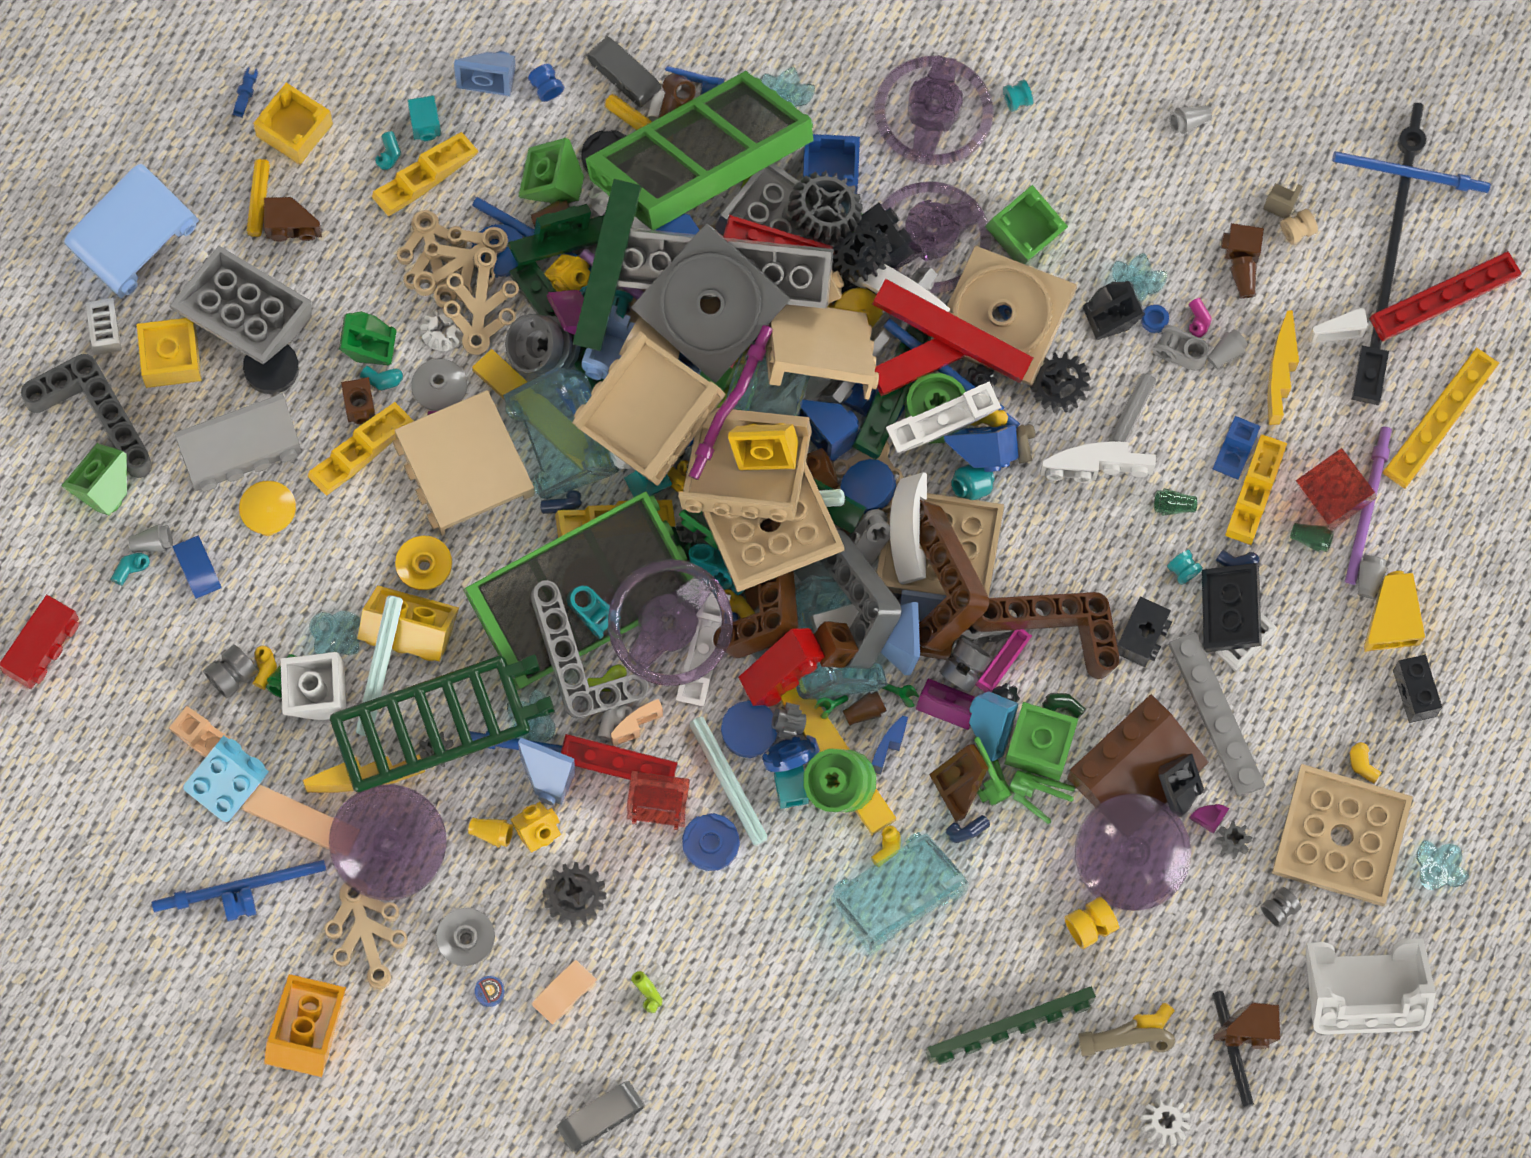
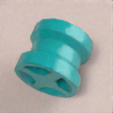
(1018, 95)
(1184, 567)

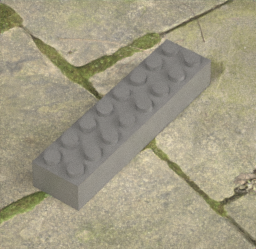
(795, 269)

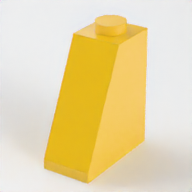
(1396, 615)

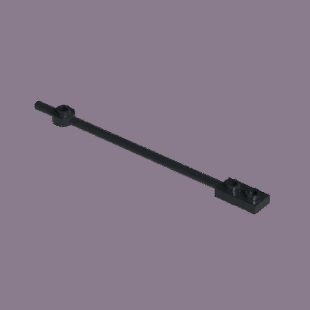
(1372, 359)

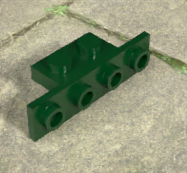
(558, 234)

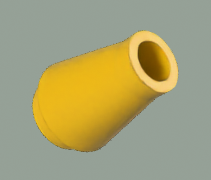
(494, 831)

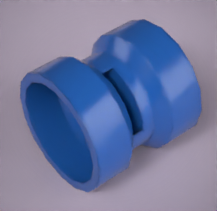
(545, 81)
(238, 904)

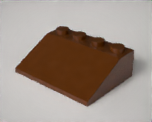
(1131, 755)

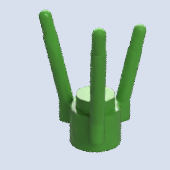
(1025, 785)
(996, 788)

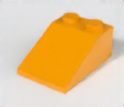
(304, 1025)

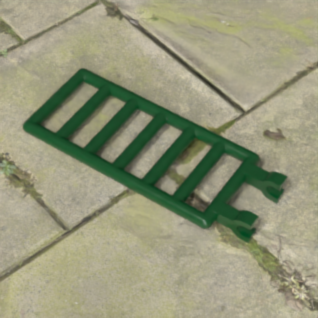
(521, 715)

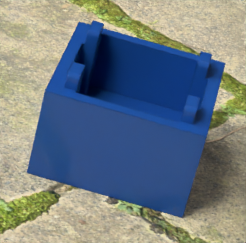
(835, 155)

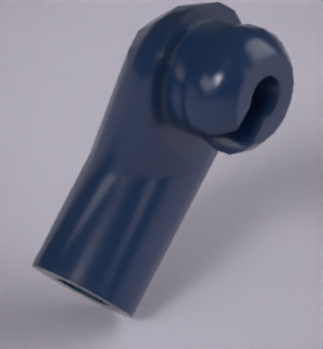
(571, 502)

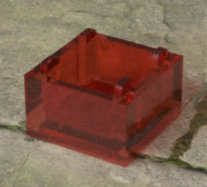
(1336, 489)
(658, 799)

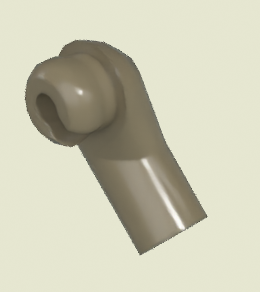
(1023, 434)

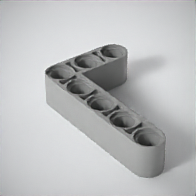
(573, 661)

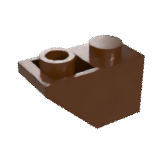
(289, 219)
(1253, 1025)

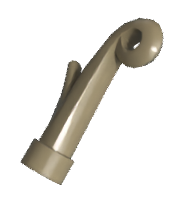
(1125, 1036)

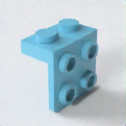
(225, 779)

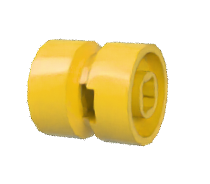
(1093, 921)

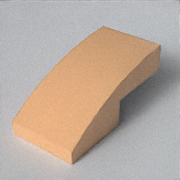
(629, 727)
(196, 731)
(563, 992)

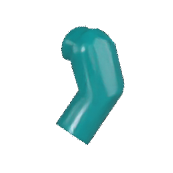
(391, 153)
(383, 380)
(128, 565)

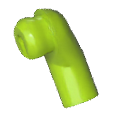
(615, 672)

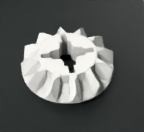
(435, 339)

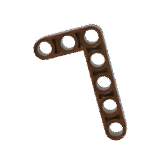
(965, 593)
(775, 617)
(1055, 617)

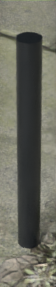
(1234, 1053)

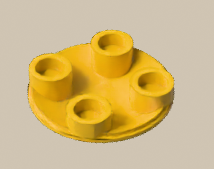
(267, 507)

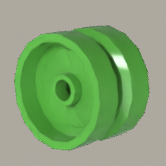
(931, 392)
(844, 766)

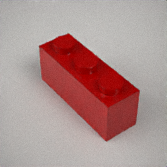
(39, 642)
(782, 667)

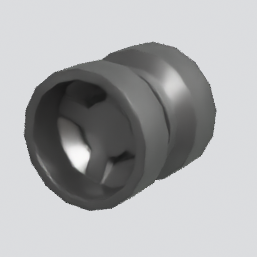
(1281, 907)

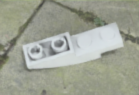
(1086, 461)

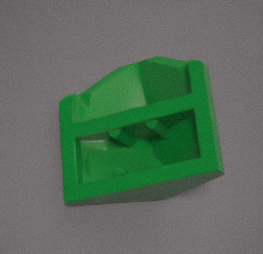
(367, 339)

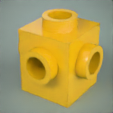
(568, 273)
(536, 826)

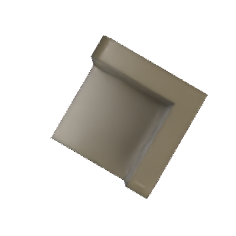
(1282, 200)

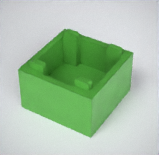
(1026, 226)
(1041, 741)

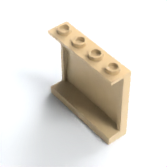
(823, 345)
(648, 408)
(462, 461)
(746, 492)

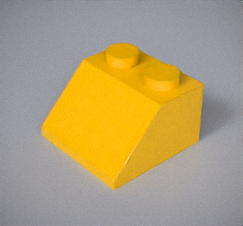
(764, 446)

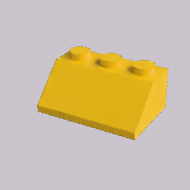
(421, 628)

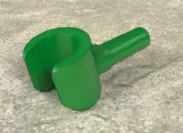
(904, 693)
(830, 704)

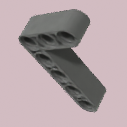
(101, 405)
(871, 597)

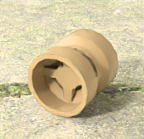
(1299, 226)

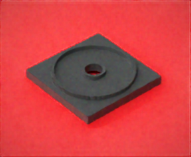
(718, 268)

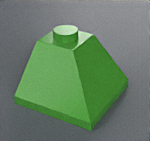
(552, 173)
(100, 479)

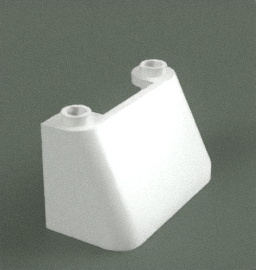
(1370, 990)

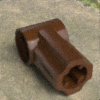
(674, 99)

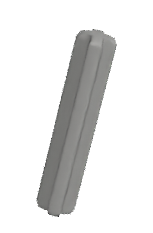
(1133, 408)

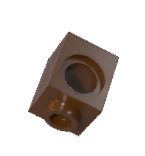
(1242, 242)
(356, 390)
(822, 468)
(836, 644)

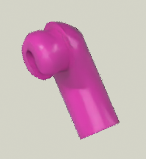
(1201, 320)

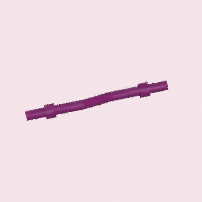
(705, 450)

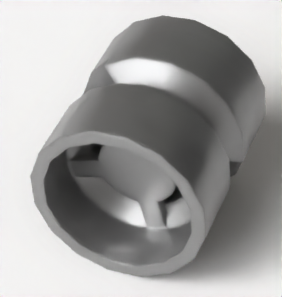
(972, 657)
(230, 671)

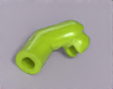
(648, 989)

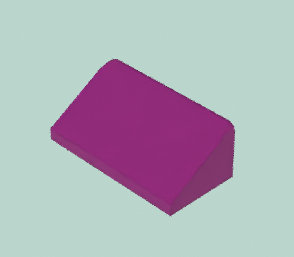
(567, 308)
(945, 703)

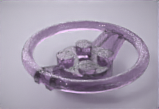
(933, 119)
(947, 218)
(682, 607)

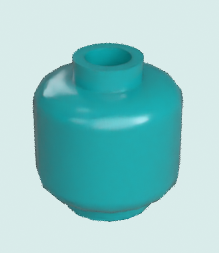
(972, 482)

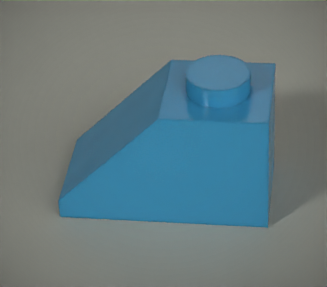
(992, 722)

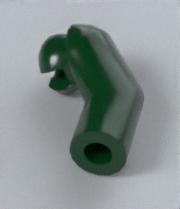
(1064, 701)

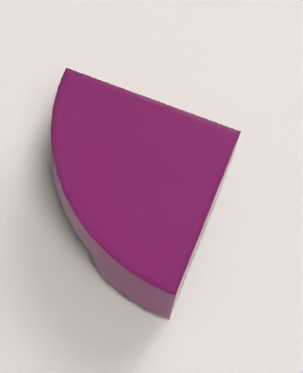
(1209, 816)

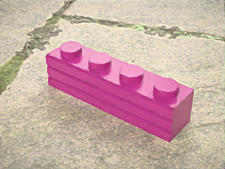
(1003, 660)

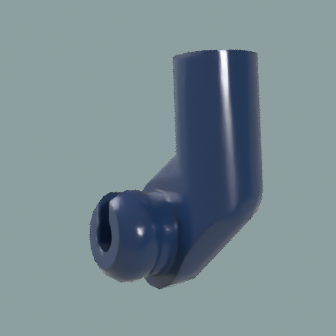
(1227, 559)
(969, 831)

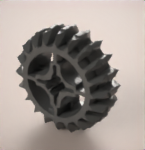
(825, 196)

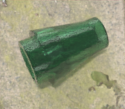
(1173, 502)
(1314, 536)

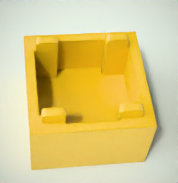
(293, 123)
(169, 352)

